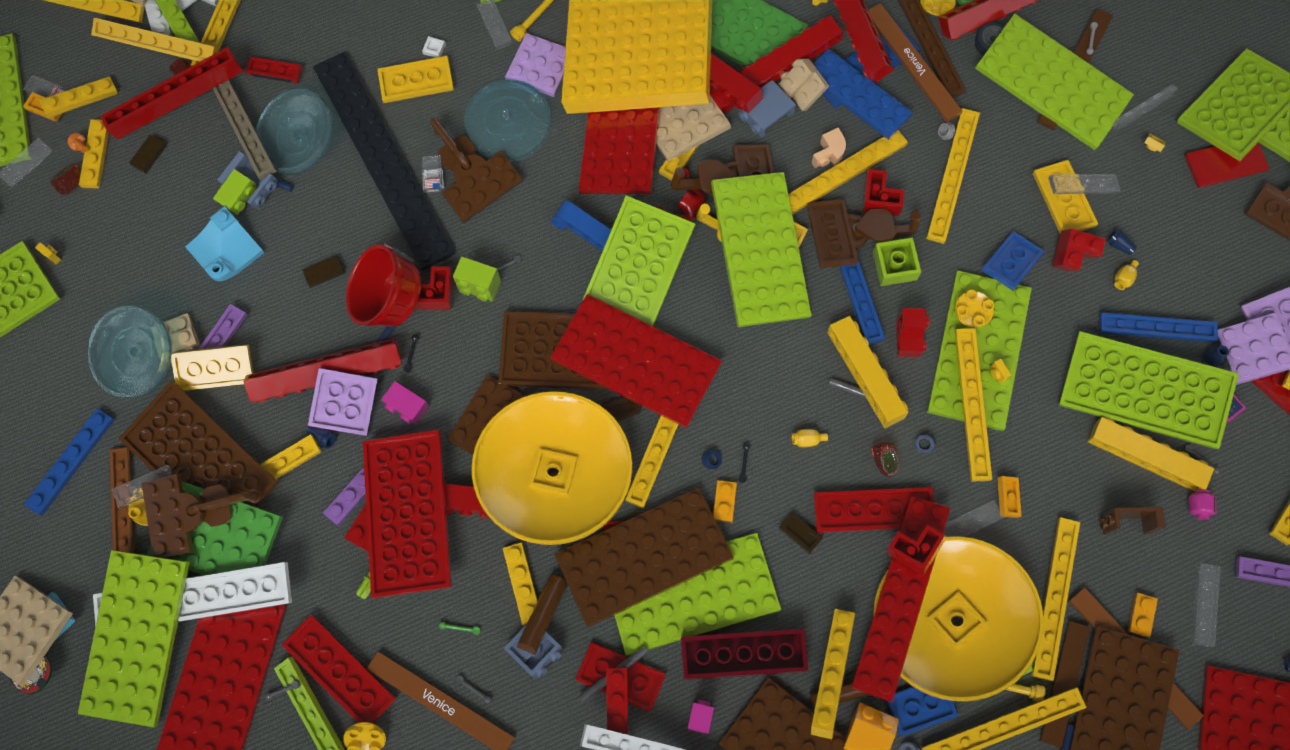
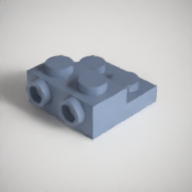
(536, 664)

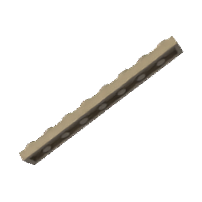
(244, 130)

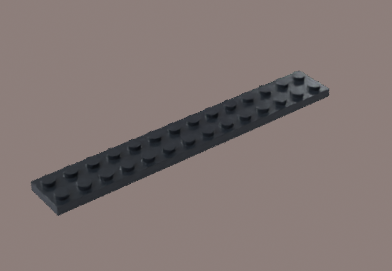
(384, 161)

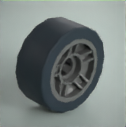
(986, 35)

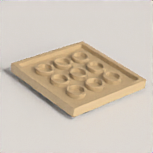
(688, 127)
(27, 628)

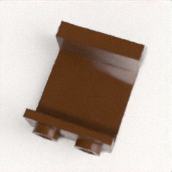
(1152, 519)

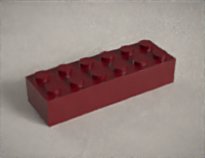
(744, 654)

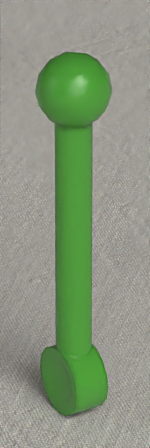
(476, 630)

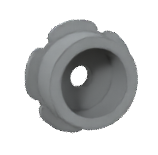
(946, 131)

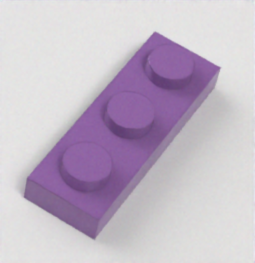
(224, 328)
(347, 500)
(1263, 571)

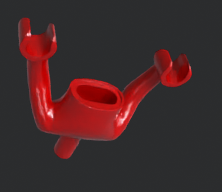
(690, 202)

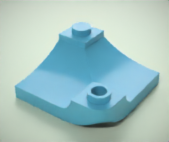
(224, 246)

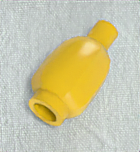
(1126, 275)
(808, 438)

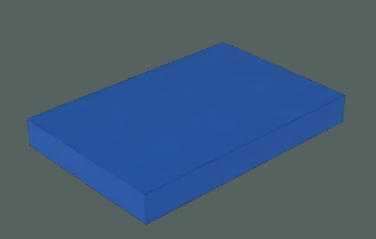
(1013, 260)
(919, 710)

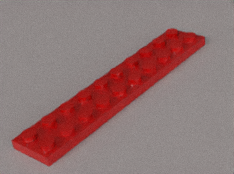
(897, 609)

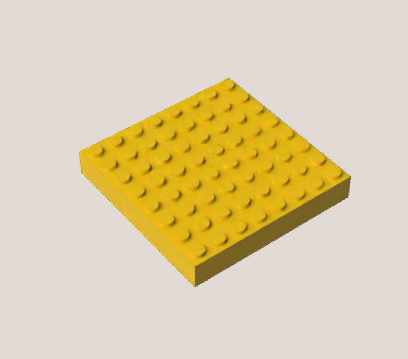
(636, 54)

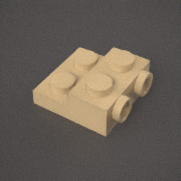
(803, 83)
(182, 334)

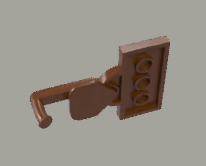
(748, 161)
(477, 180)
(1272, 209)
(840, 233)
(172, 512)

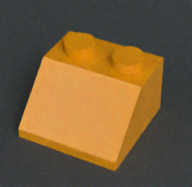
(870, 729)

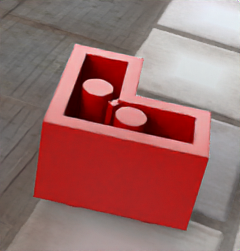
(878, 196)
(1074, 246)
(439, 292)
(909, 332)
(917, 554)

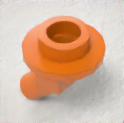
(77, 142)

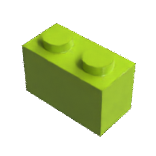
(235, 192)

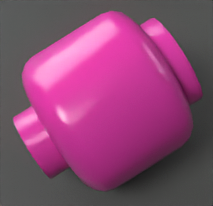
(1202, 504)

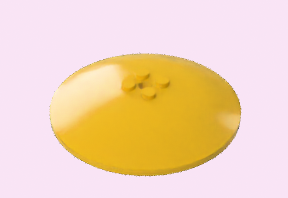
(545, 434)
(998, 628)

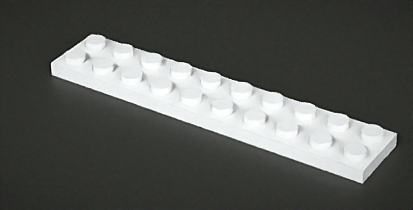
(231, 592)

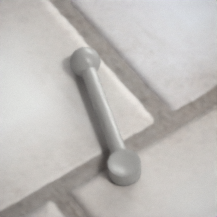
(1093, 26)

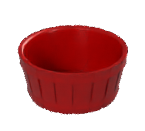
(382, 288)

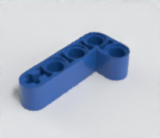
(581, 223)

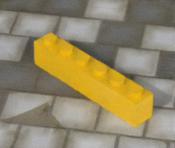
(867, 372)
(1150, 454)
(833, 674)

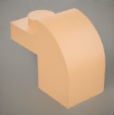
(834, 148)

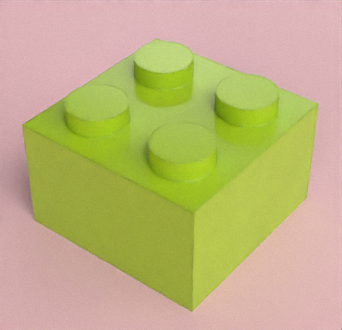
(896, 261)
(477, 279)

